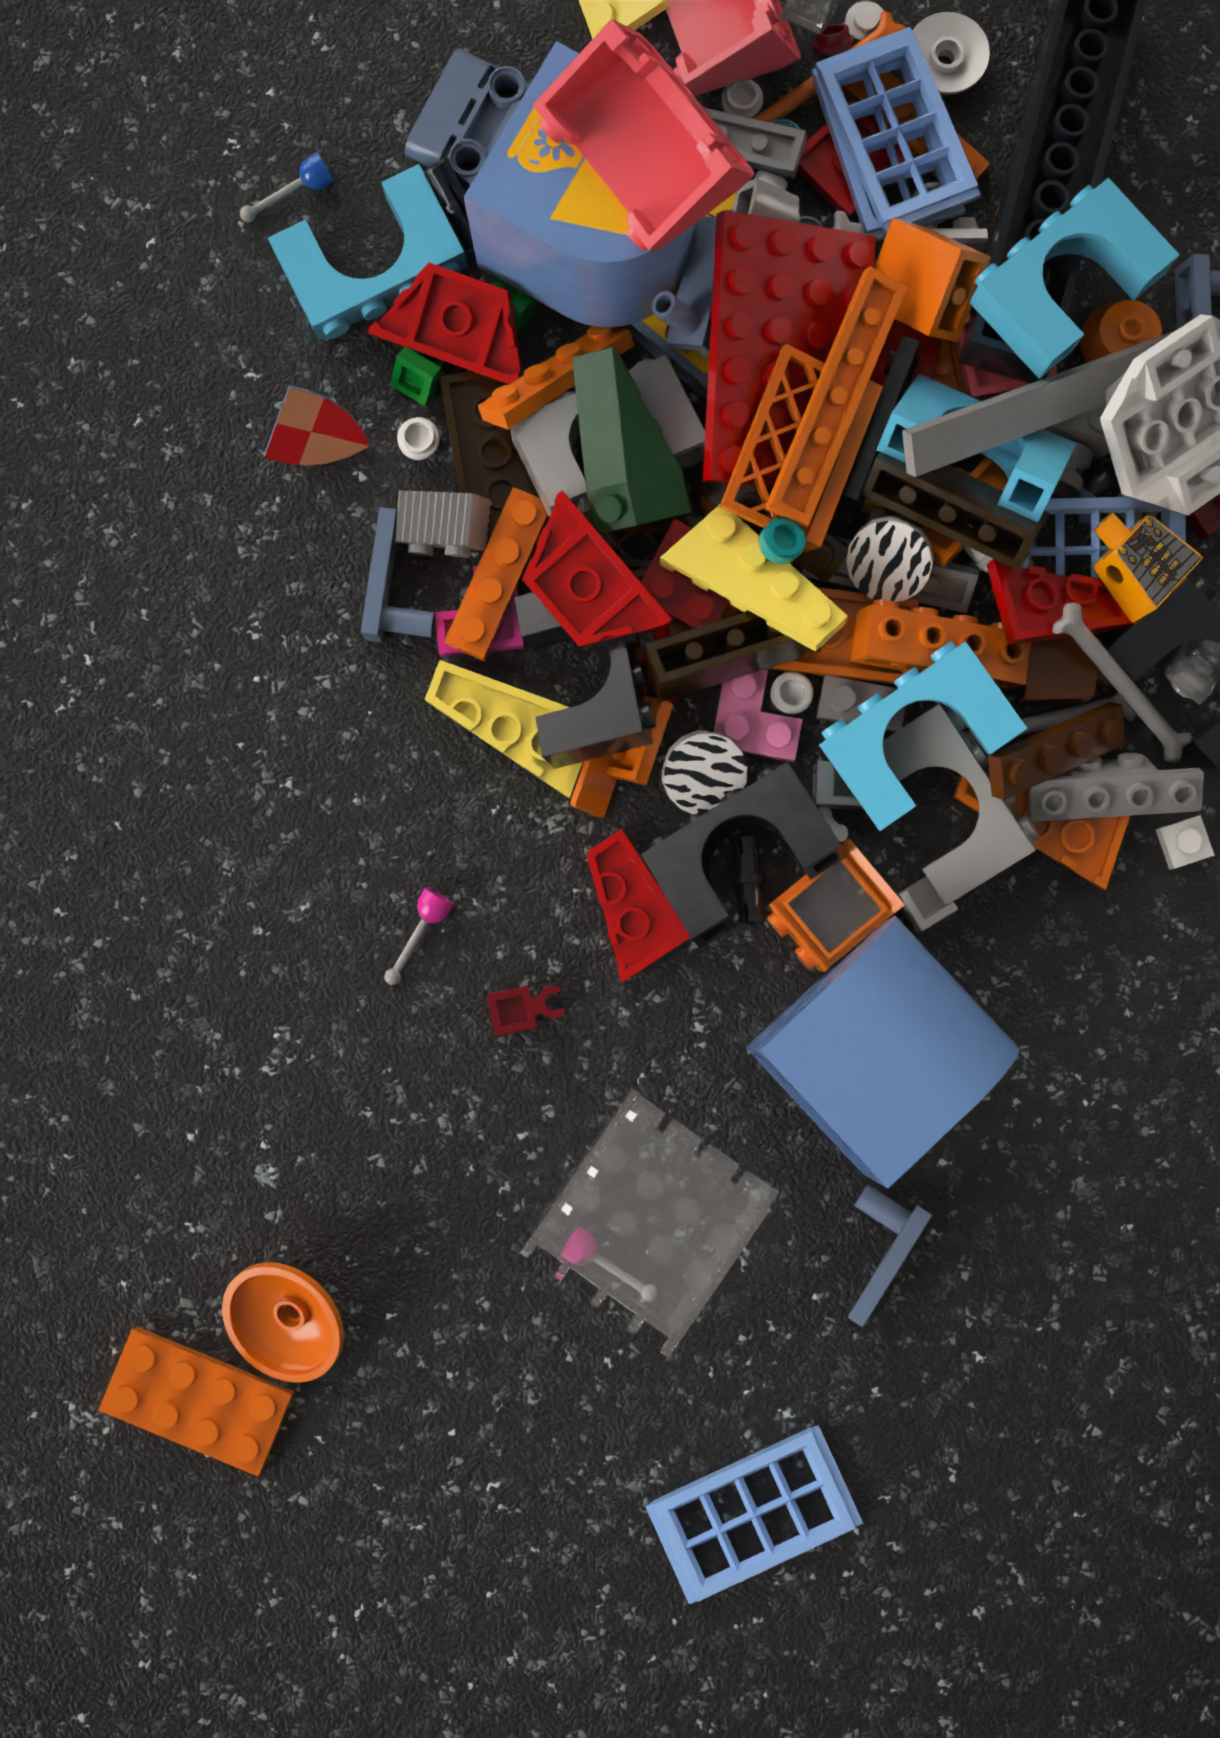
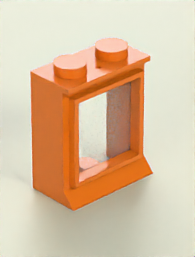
(833, 909)

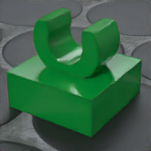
(416, 375)

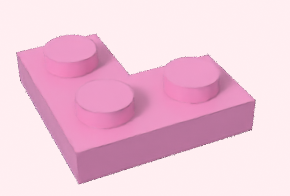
(749, 728)

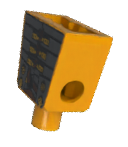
(1142, 563)

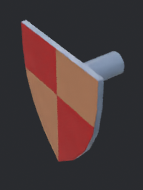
(313, 430)

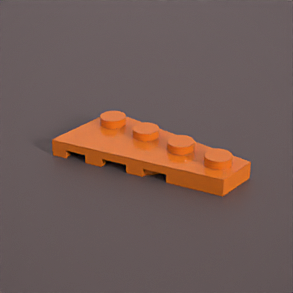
(1080, 845)

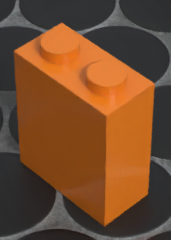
(937, 277)

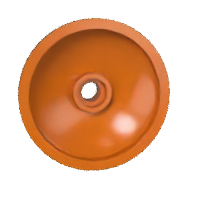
(282, 1322)

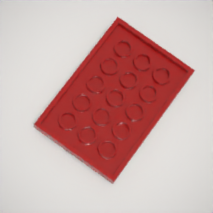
(771, 289)

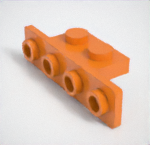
(633, 765)

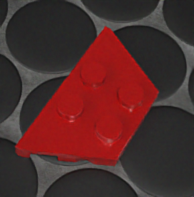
(456, 322)
(587, 581)

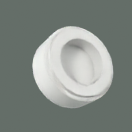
(791, 693)

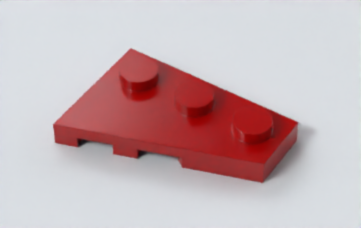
(1035, 600)
(634, 906)

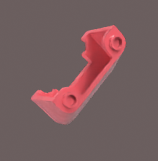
(729, 41)
(642, 135)

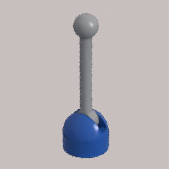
(312, 174)

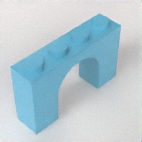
(1097, 226)
(338, 301)
(1030, 462)
(953, 680)

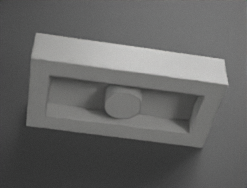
(842, 696)

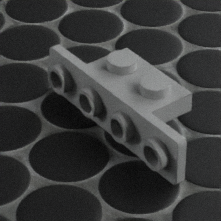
(1116, 789)

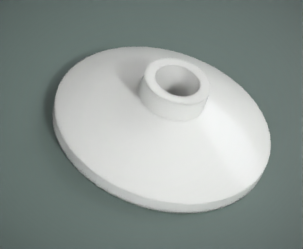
(959, 40)

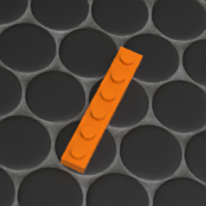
(836, 397)

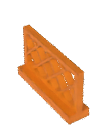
(837, 479)

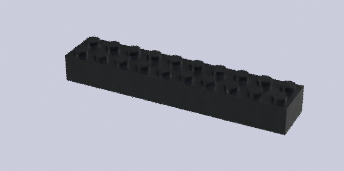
(1058, 149)

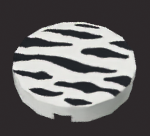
(890, 559)
(702, 770)

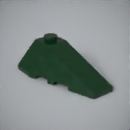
(625, 458)

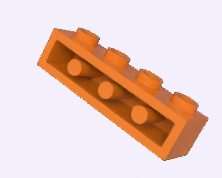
(908, 638)

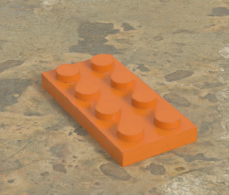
(196, 1400)

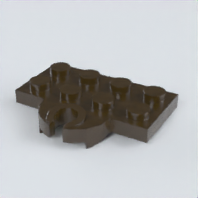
(481, 451)

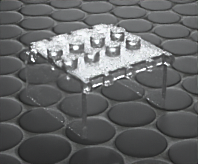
(652, 1218)

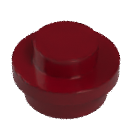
(833, 41)

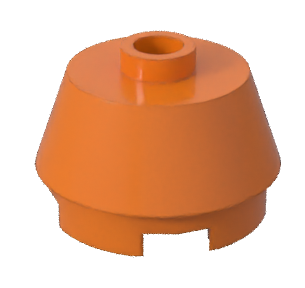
(1117, 328)

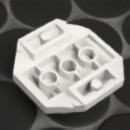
(1167, 420)

